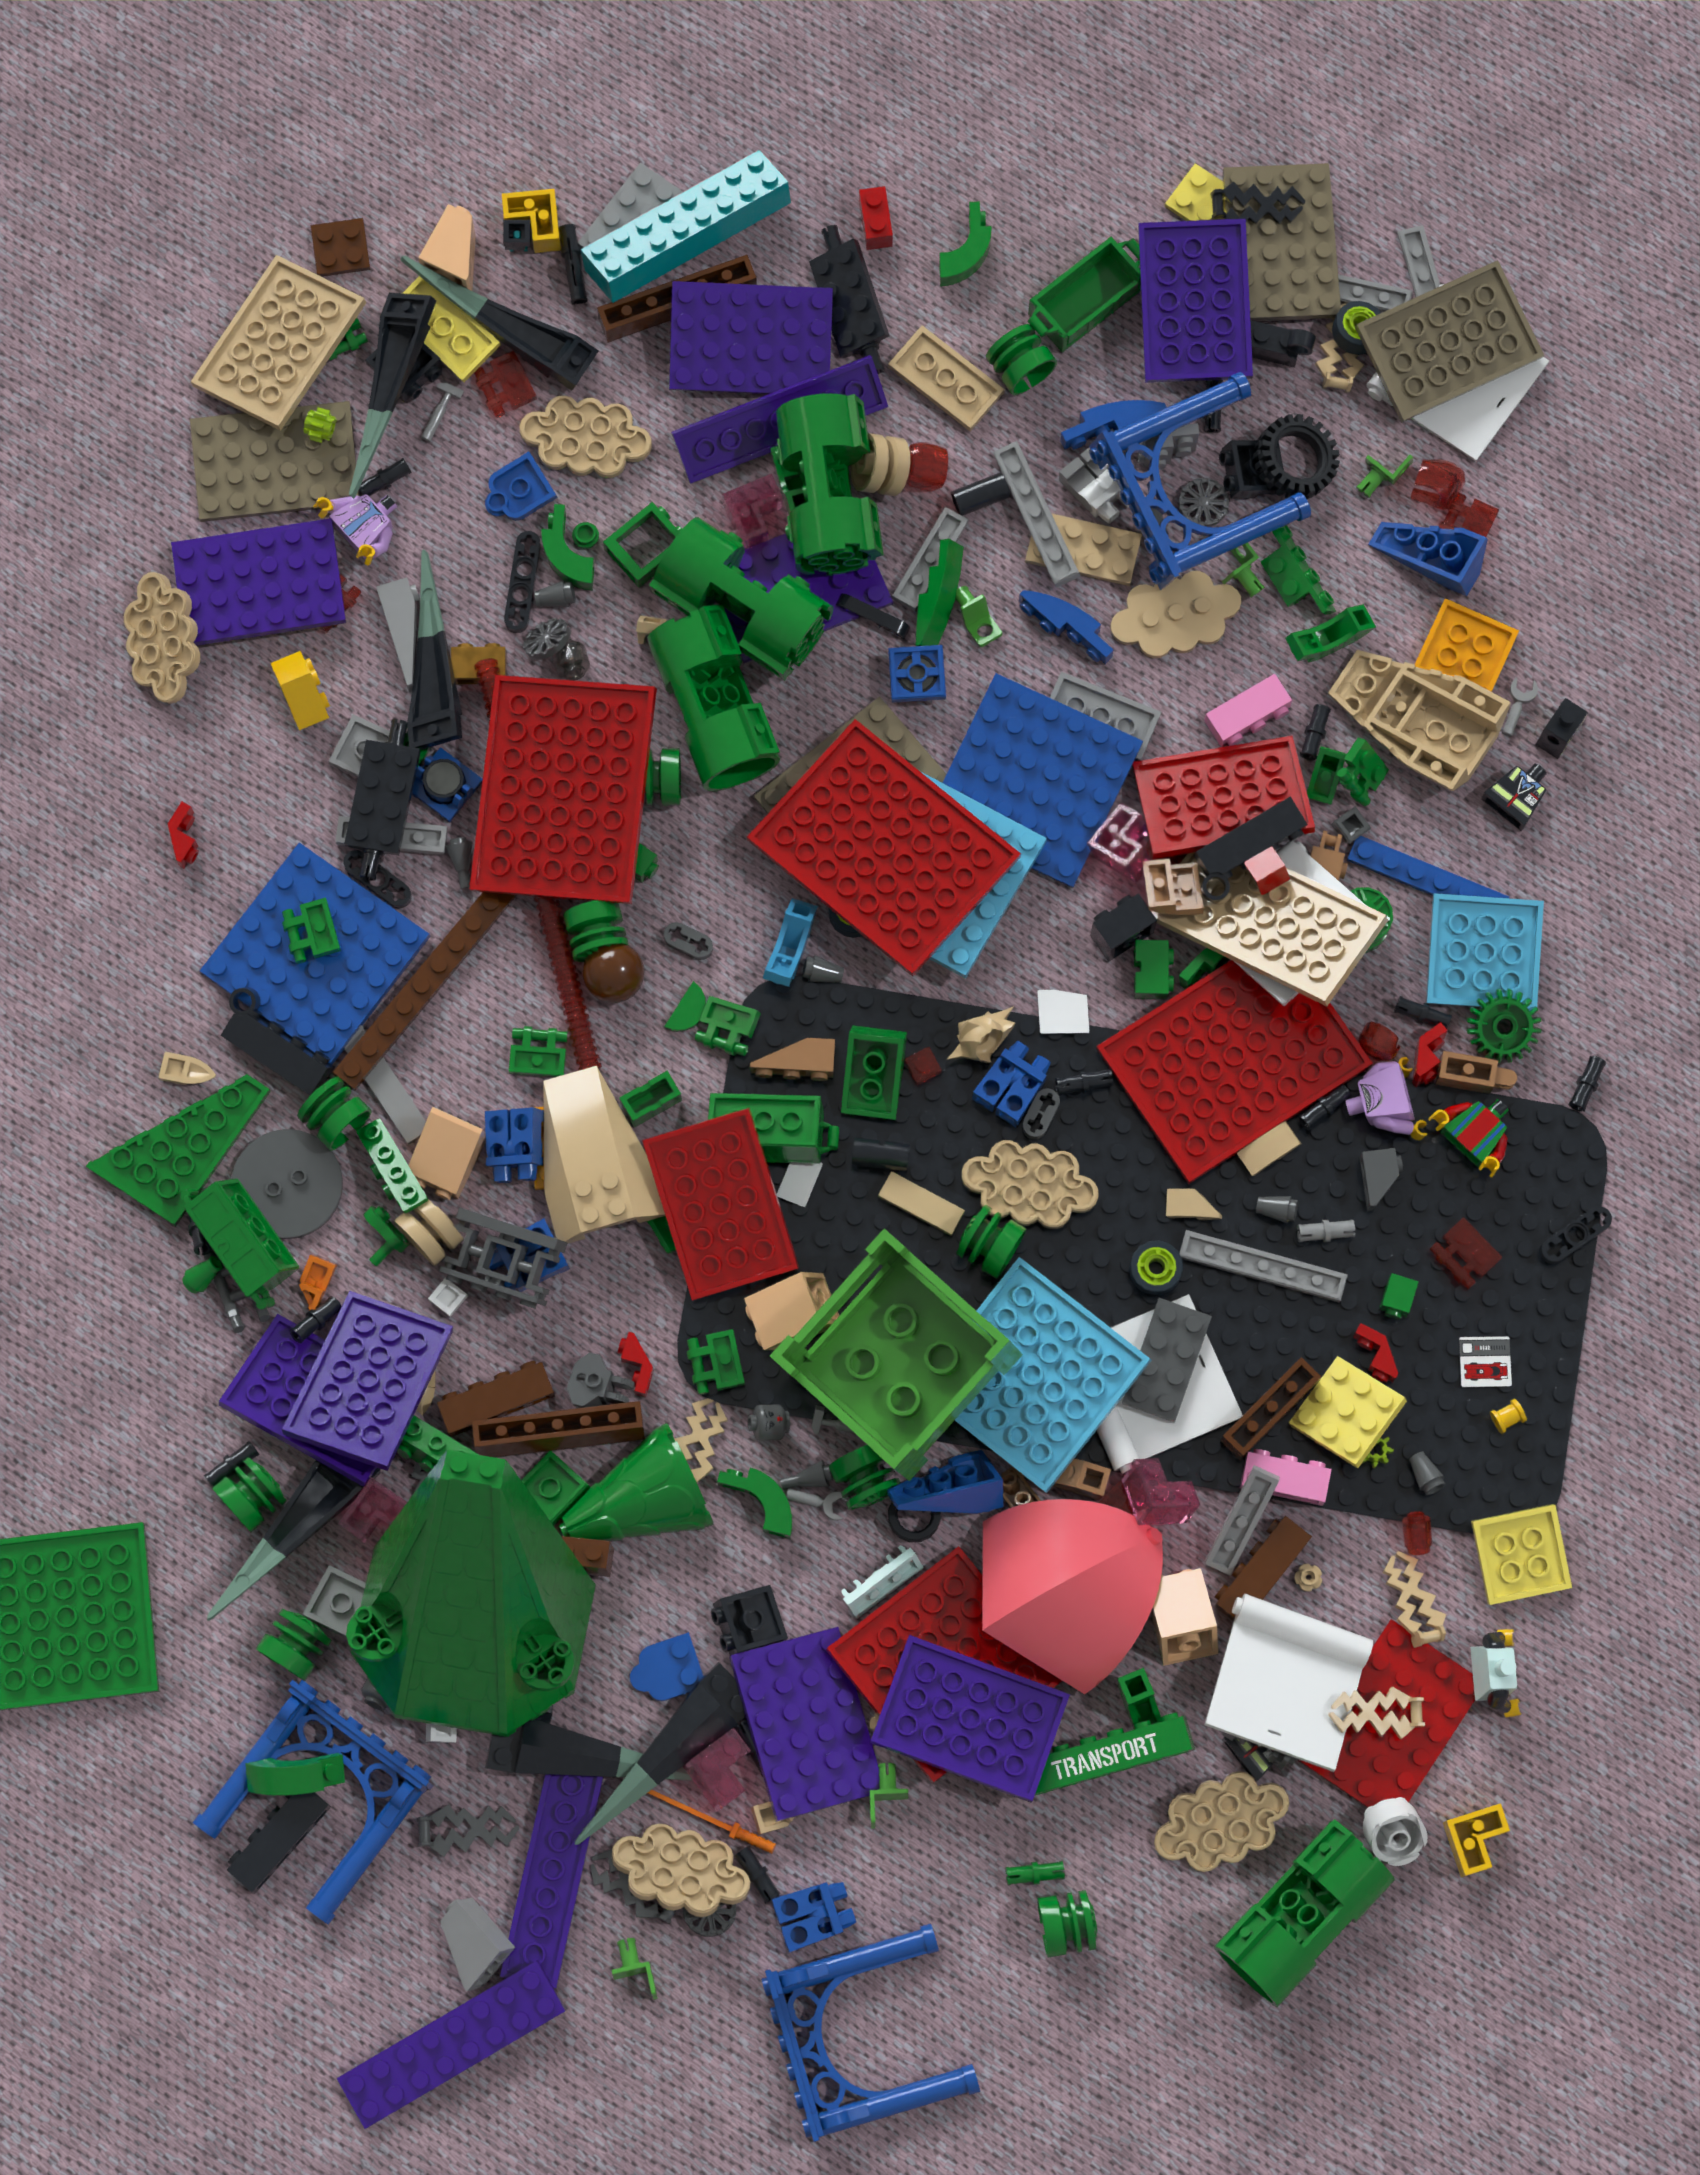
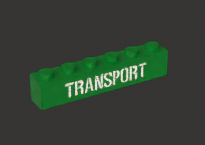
(1116, 1752)

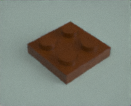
(340, 247)

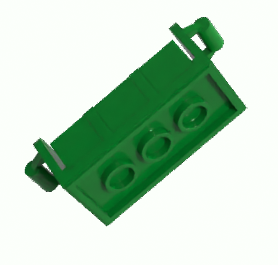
(1086, 293)
(786, 1124)
(241, 1238)

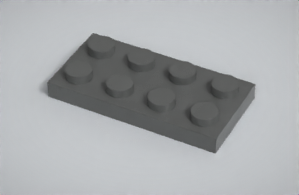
(1173, 1347)

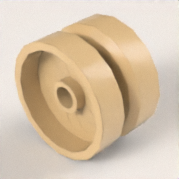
(884, 467)
(426, 1232)

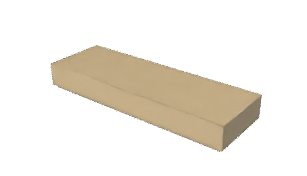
(921, 1203)

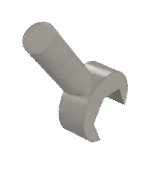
(1520, 698)
(814, 1500)

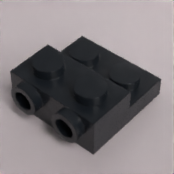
(425, 368)
(1241, 475)
(748, 1620)

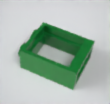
(623, 559)

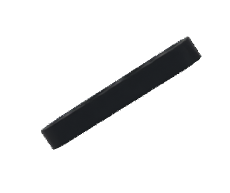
(522, 582)

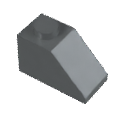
(1379, 1173)

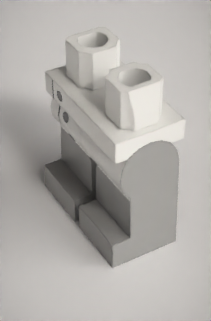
(1092, 486)

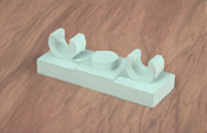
(882, 1582)

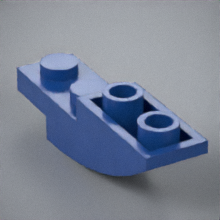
(1106, 417)
(1058, 615)

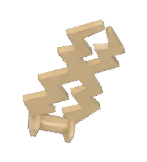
(1326, 366)
(702, 1436)
(1409, 1589)
(1367, 1712)

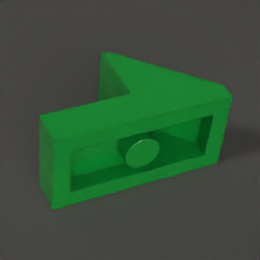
(1324, 776)

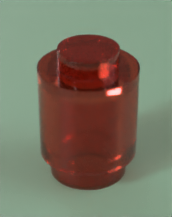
(1417, 1533)

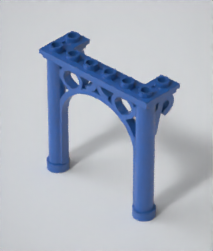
(1168, 565)
(376, 1830)
(877, 2103)

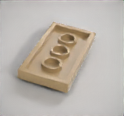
(946, 378)
(1095, 549)

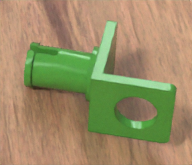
(1379, 473)
(1243, 573)
(975, 615)
(887, 1789)
(631, 1964)

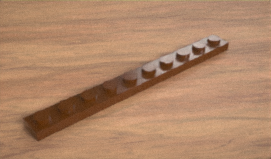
(421, 988)

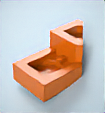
(316, 1279)

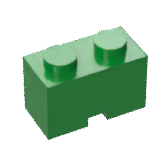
(1154, 962)
(650, 1099)

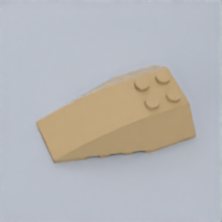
(1422, 716)
(592, 1159)

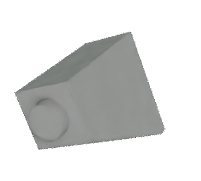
(474, 1942)

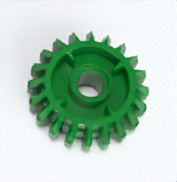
(1488, 1018)

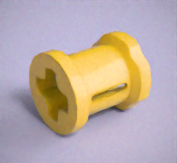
(1508, 1416)

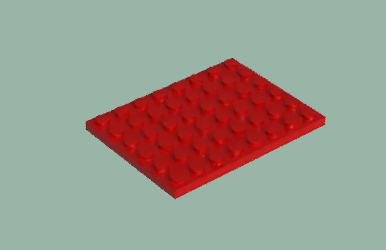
(563, 789)
(884, 847)
(1229, 1065)

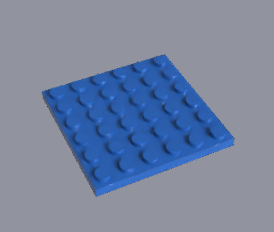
(1043, 770)
(326, 995)

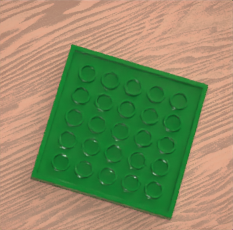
(76, 1617)

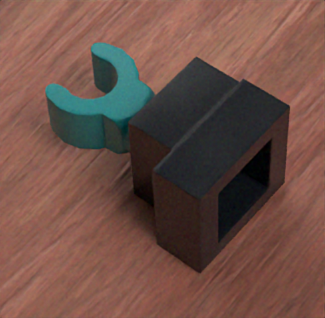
(516, 234)

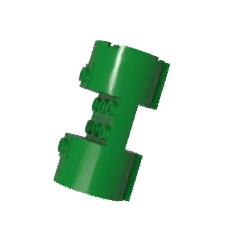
(821, 440)
(704, 570)
(702, 669)
(1304, 1912)

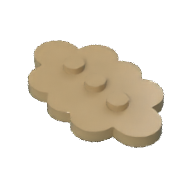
(585, 436)
(1176, 616)
(161, 637)
(1030, 1184)
(1221, 1821)
(680, 1870)

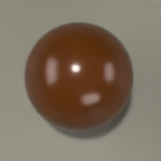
(613, 973)

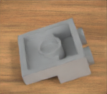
(1179, 442)

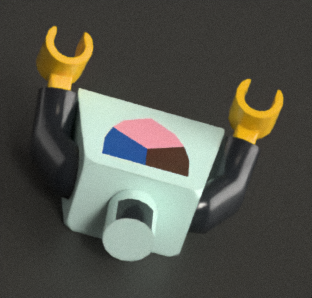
(1496, 1672)

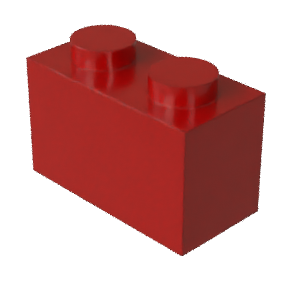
(875, 218)

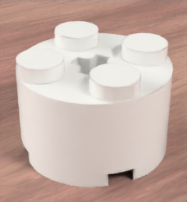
(1394, 1831)

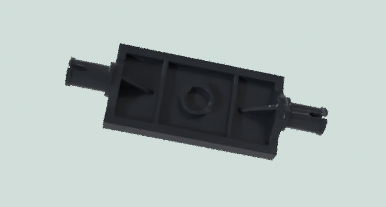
(856, 312)
(382, 798)

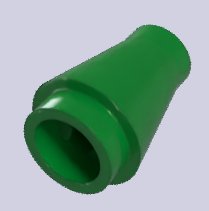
(201, 1275)

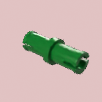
(1035, 1873)

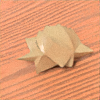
(982, 1036)

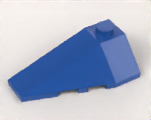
(1442, 555)
(962, 1486)

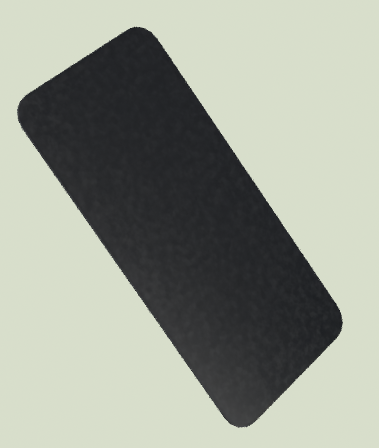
(1257, 1329)

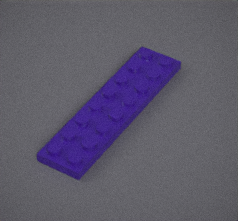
(753, 428)
(552, 1874)
(451, 2044)

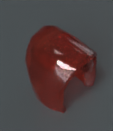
(927, 466)
(1442, 477)

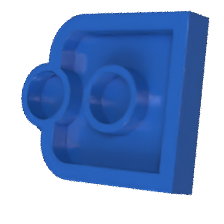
(518, 489)
(667, 1668)

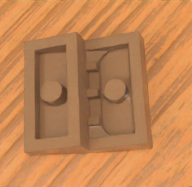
(1173, 887)

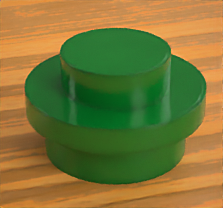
(585, 535)

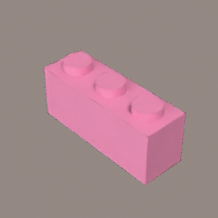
(1248, 711)
(1296, 1480)

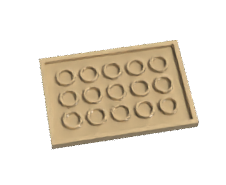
(278, 342)

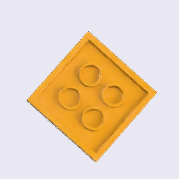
(1467, 645)

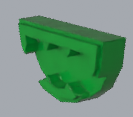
(688, 1011)

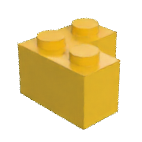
(541, 210)
(298, 685)
(1467, 1837)

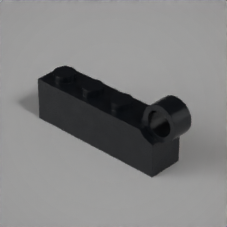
(1280, 344)
(1247, 841)
(274, 1047)
(277, 1839)

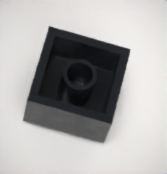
(1118, 929)

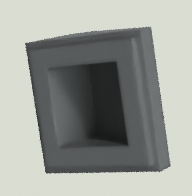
(1351, 825)

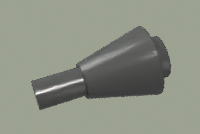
(460, 855)
(813, 1476)

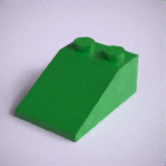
(873, 1072)

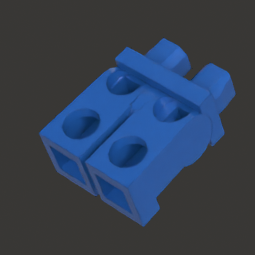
(1017, 1075)
(514, 1142)
(503, 1256)
(821, 1915)

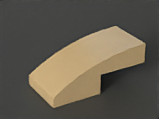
(1268, 1148)

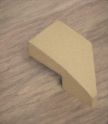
(1189, 1204)
(765, 1819)

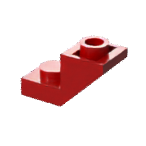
(183, 845)
(1426, 1062)
(633, 1354)
(1383, 1362)

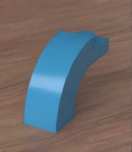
(791, 942)

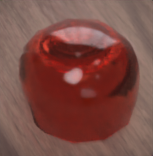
(1379, 1042)

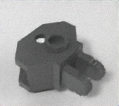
(594, 1385)

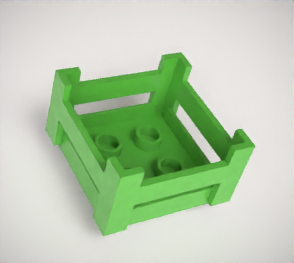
(897, 1355)

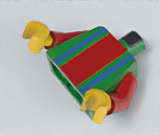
(1476, 1131)

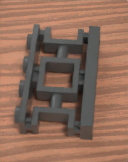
(508, 1237)

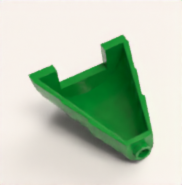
(641, 1496)

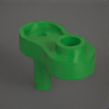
(379, 1219)

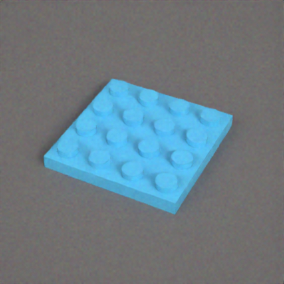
(1483, 947)

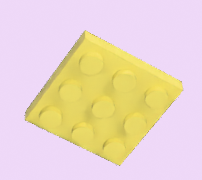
(1347, 1412)
(1521, 1554)

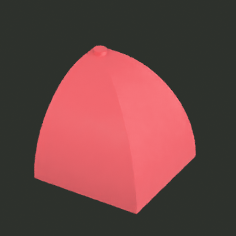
(1069, 1585)

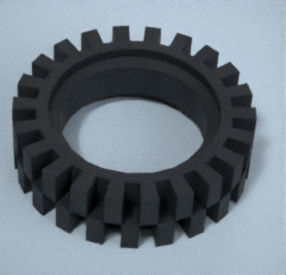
(1313, 436)

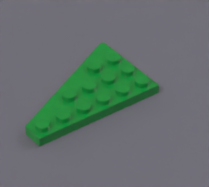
(181, 1149)

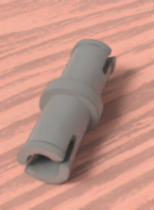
(1326, 1230)

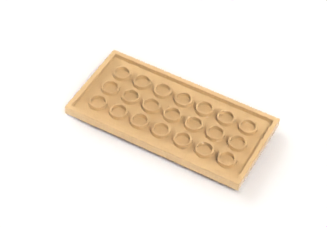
(1291, 934)

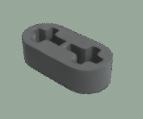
(685, 946)
(1047, 1116)

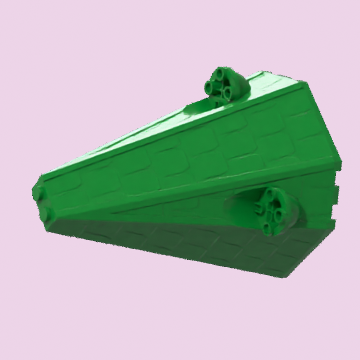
(472, 1603)

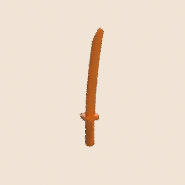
(735, 1831)

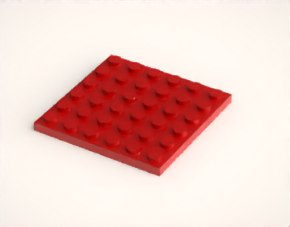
(936, 1607)

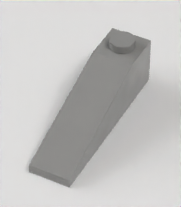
(401, 615)

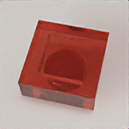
(923, 1065)

